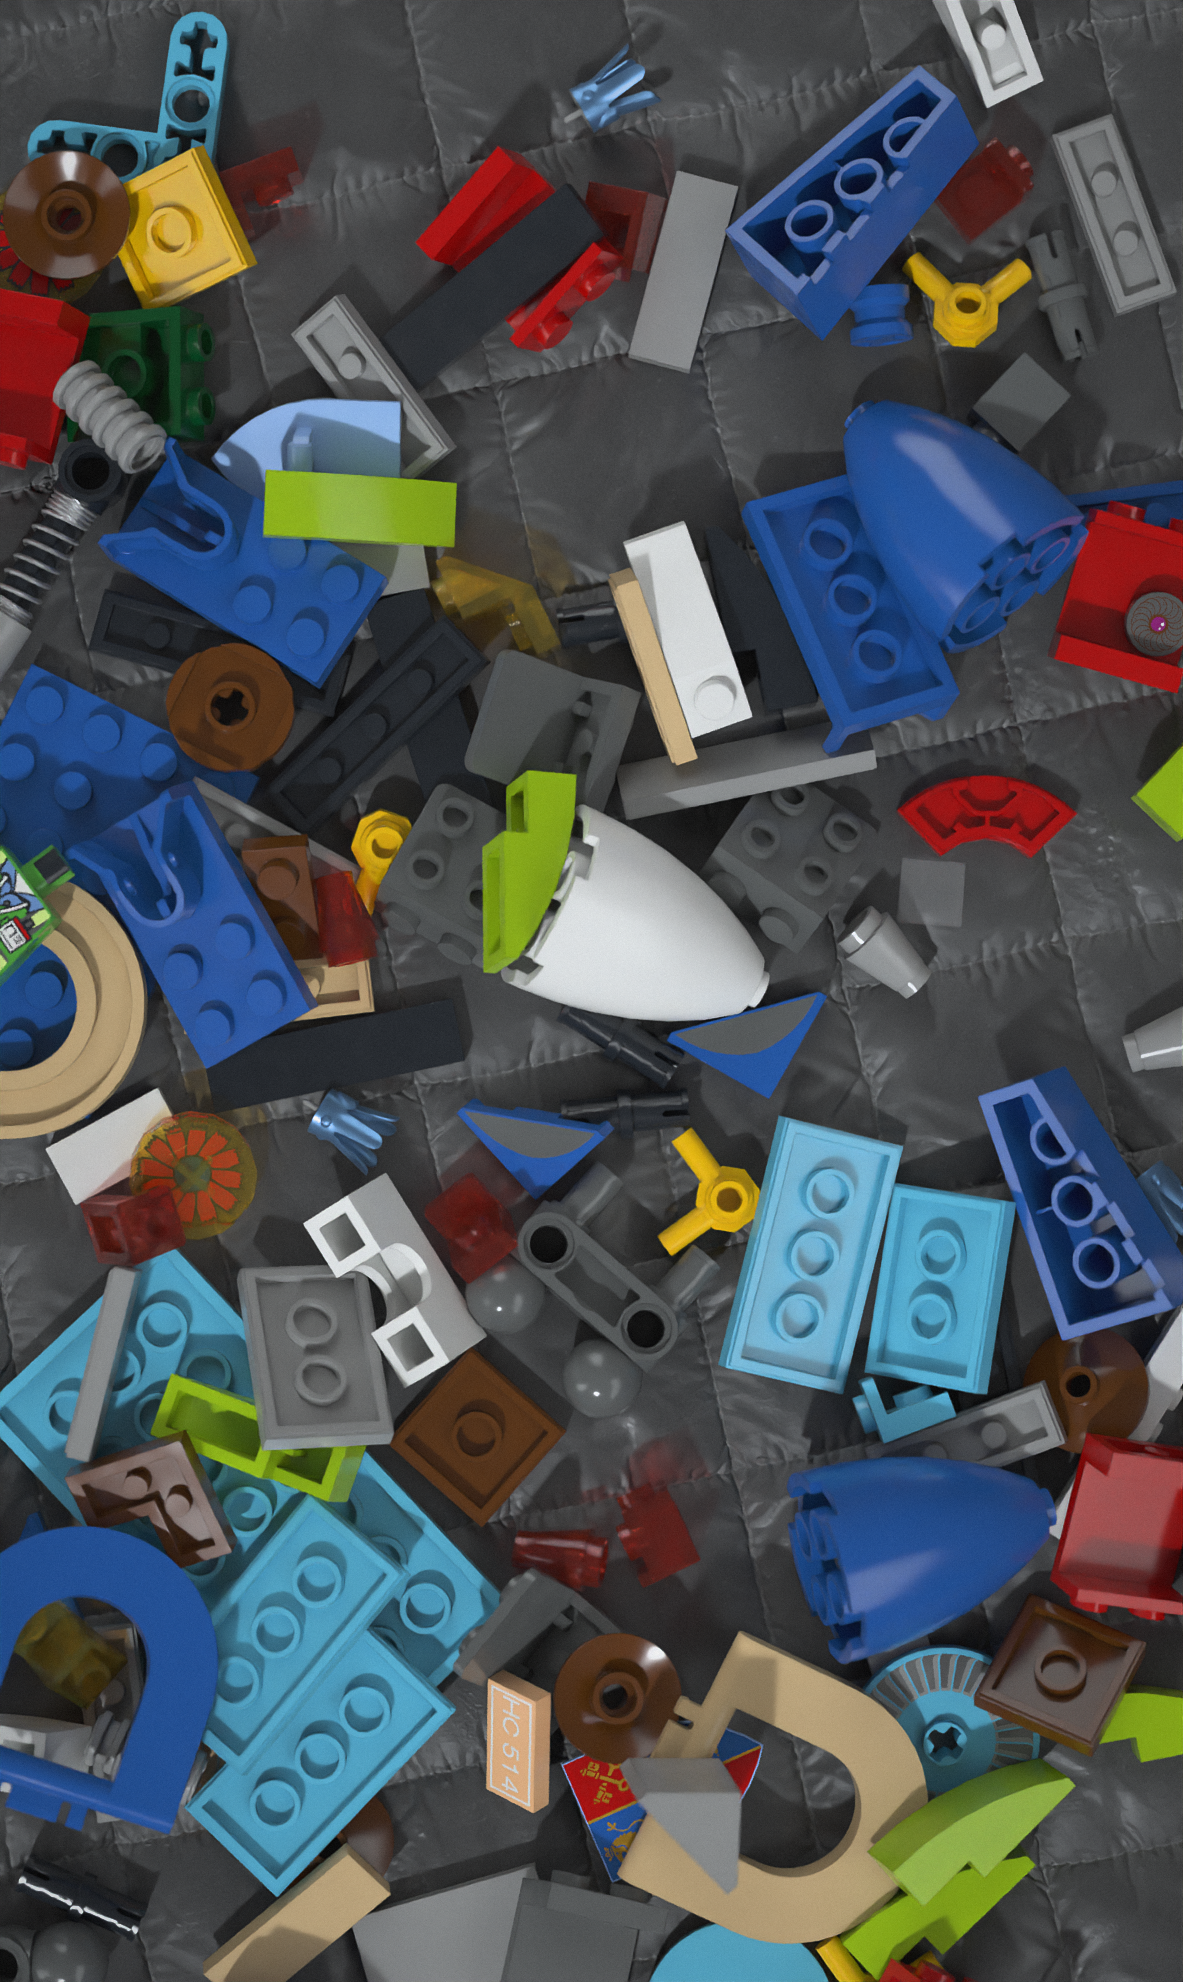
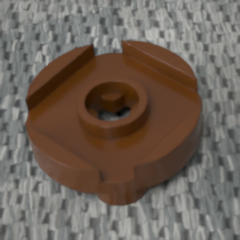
(219, 673)

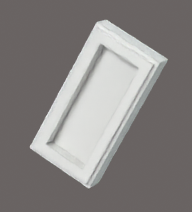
(102, 1151)

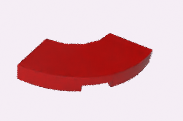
(986, 809)

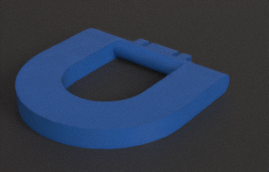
(177, 1683)

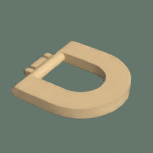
(105, 1028)
(831, 1714)

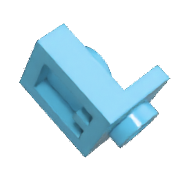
(914, 1410)

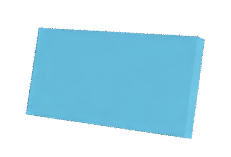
(810, 1255)
(291, 1626)
(324, 1763)

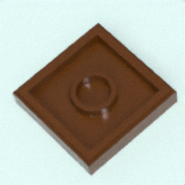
(476, 1436)
(1060, 1674)

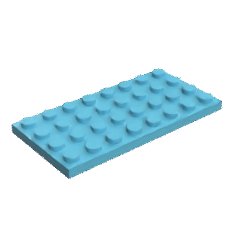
(193, 1331)

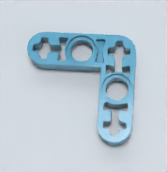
(152, 147)

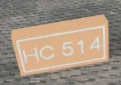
(518, 1741)

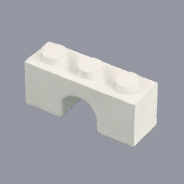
(425, 1310)

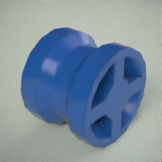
(881, 316)

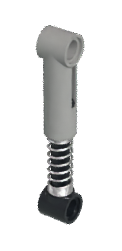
(68, 513)

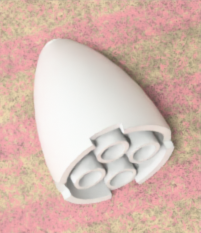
(637, 934)

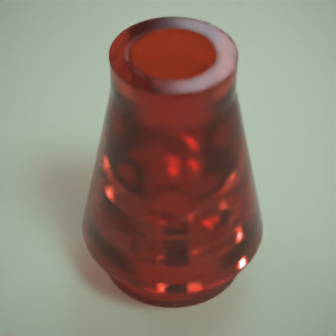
(344, 922)
(569, 1555)

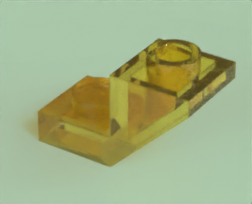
(479, 592)
(68, 1654)

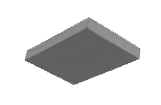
(313, 1358)
(445, 1933)

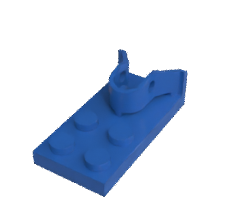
(208, 551)
(846, 616)
(198, 923)

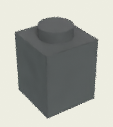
(1018, 405)

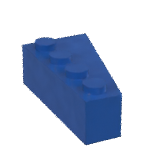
(854, 201)
(1080, 1208)

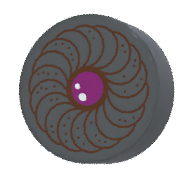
(1155, 623)

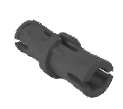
(1062, 297)

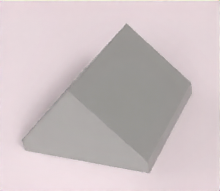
(695, 1806)

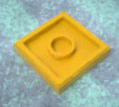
(181, 232)

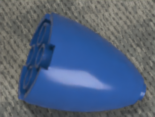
(956, 519)
(911, 1544)

